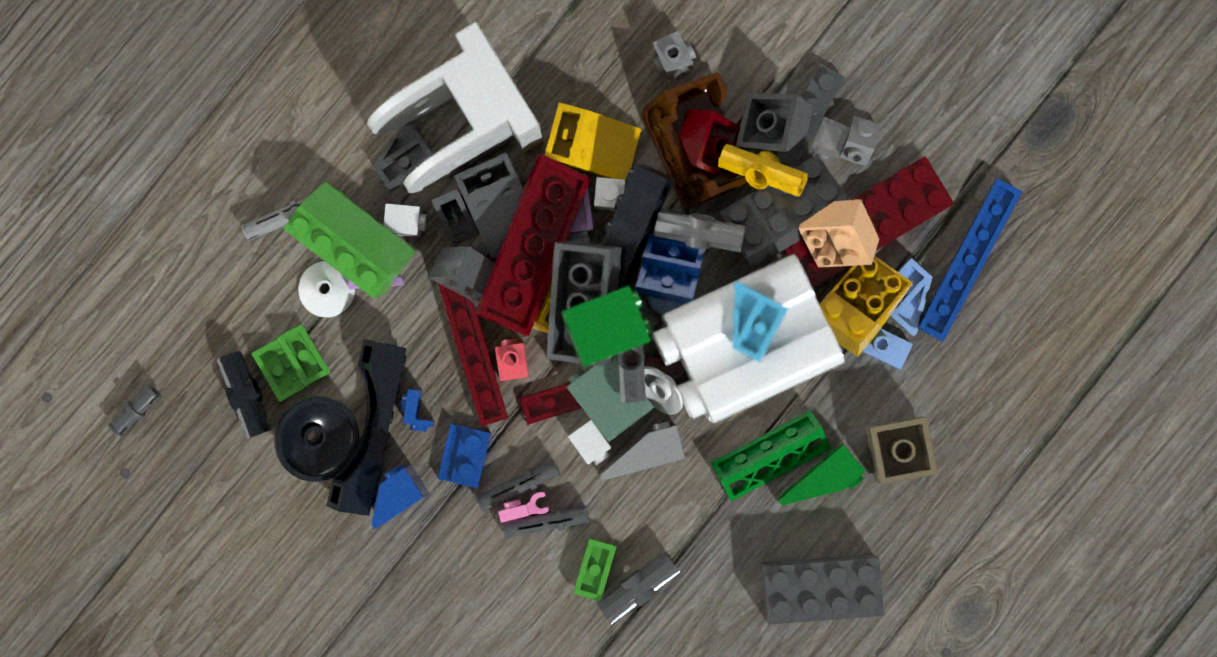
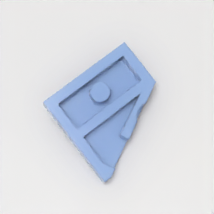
(912, 304)

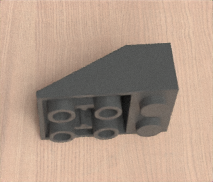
(492, 197)

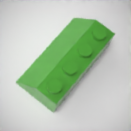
(350, 240)

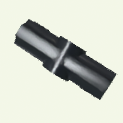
(244, 394)

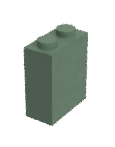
(600, 398)

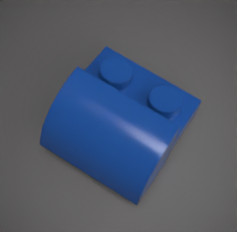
(670, 270)

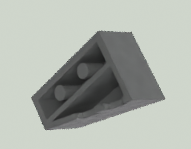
(462, 271)

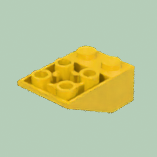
(592, 142)
(863, 303)

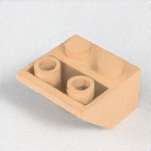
(841, 235)

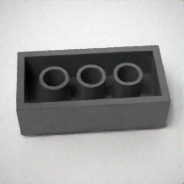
(775, 216)
(579, 276)
(822, 589)

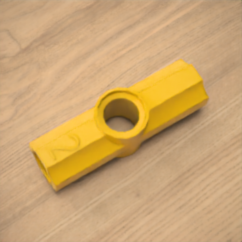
(762, 170)

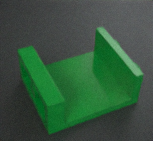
(607, 326)

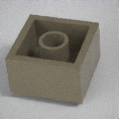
(901, 450)

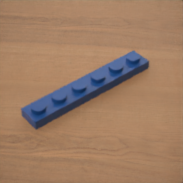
(969, 260)

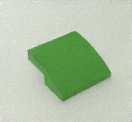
(290, 363)

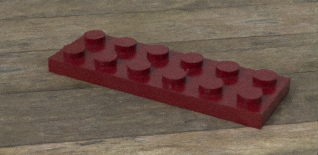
(893, 208)
(527, 253)

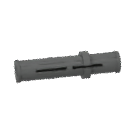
(548, 470)
(547, 521)

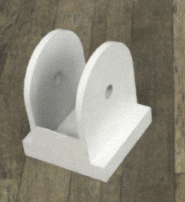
(485, 98)

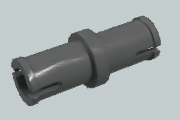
(134, 410)

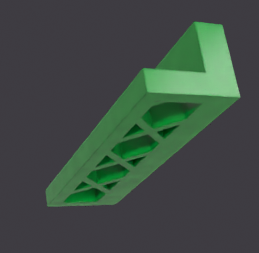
(769, 451)

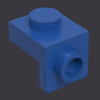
(411, 405)

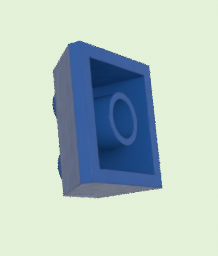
(397, 493)

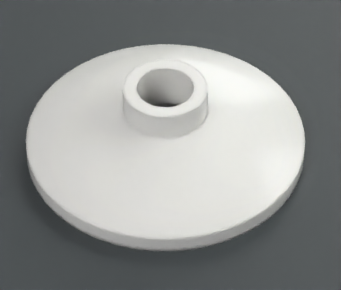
(329, 304)
(662, 391)

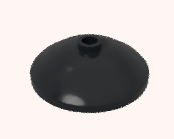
(328, 451)

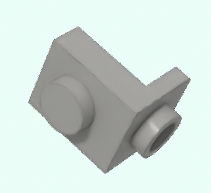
(860, 141)

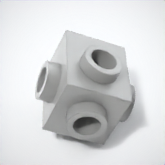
(674, 56)

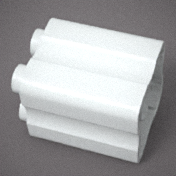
(728, 381)

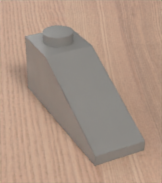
(651, 450)

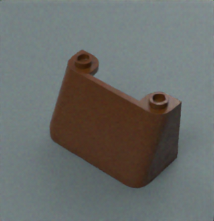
(664, 122)

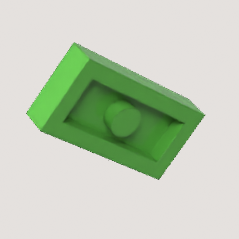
(595, 569)

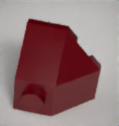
(705, 136)

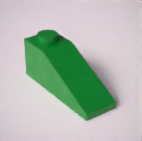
(828, 476)

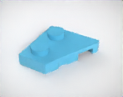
(755, 321)

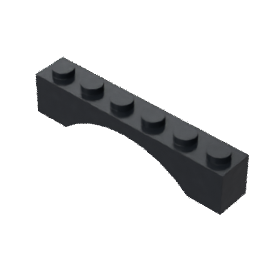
(355, 484)

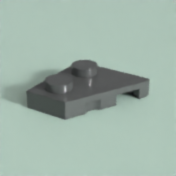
(402, 156)

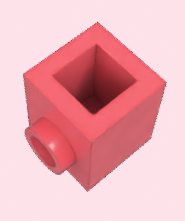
(512, 360)

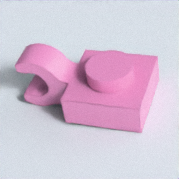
(515, 510)

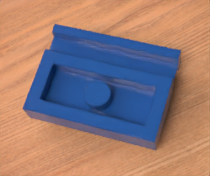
(464, 455)

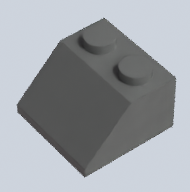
(773, 122)

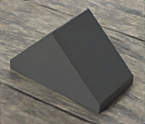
(455, 216)

